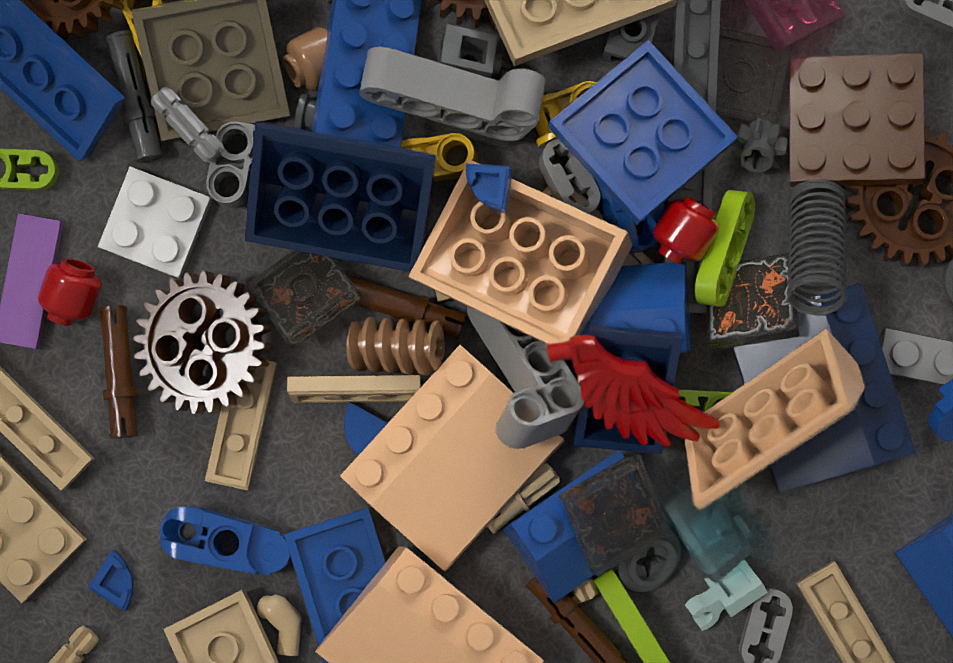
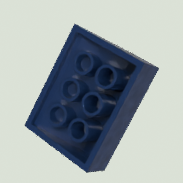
(338, 197)
(863, 436)

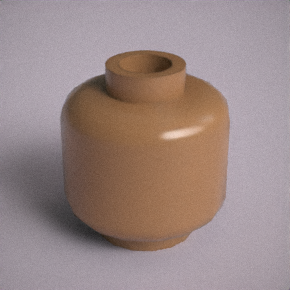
(305, 58)

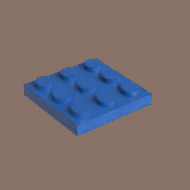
(642, 132)

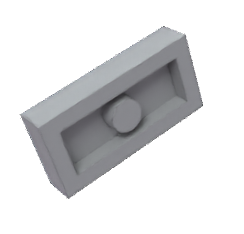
(918, 356)

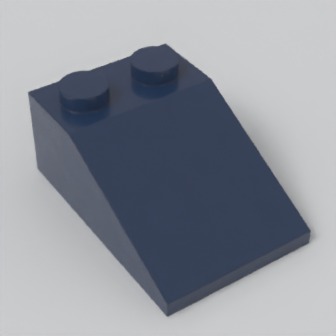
(661, 354)

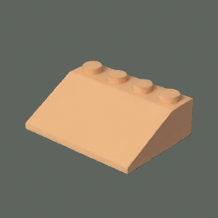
(528, 268)
(773, 415)
(441, 464)
(418, 618)

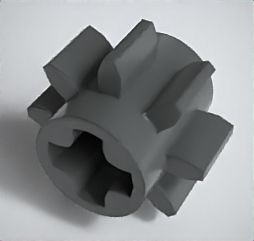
(759, 146)

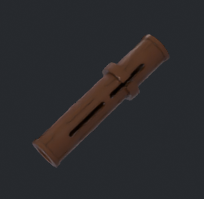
(408, 307)
(118, 372)
(579, 626)

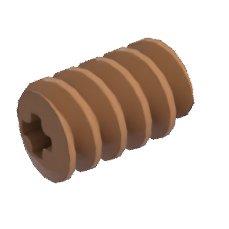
(395, 350)

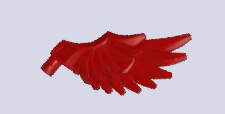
(629, 393)

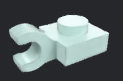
(731, 593)

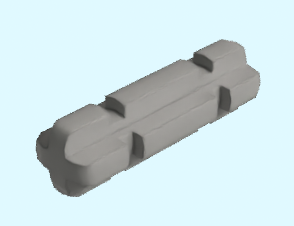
(187, 124)

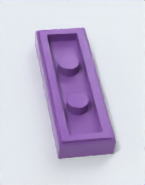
(32, 252)

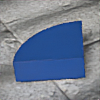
(490, 185)
(361, 427)
(114, 581)

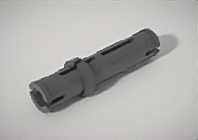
(138, 112)

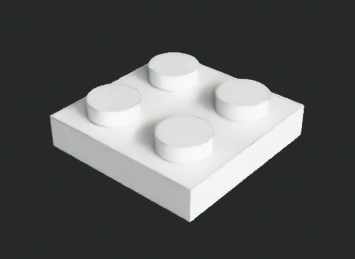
(155, 222)

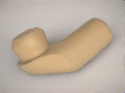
(285, 620)

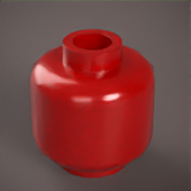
(686, 230)
(69, 291)

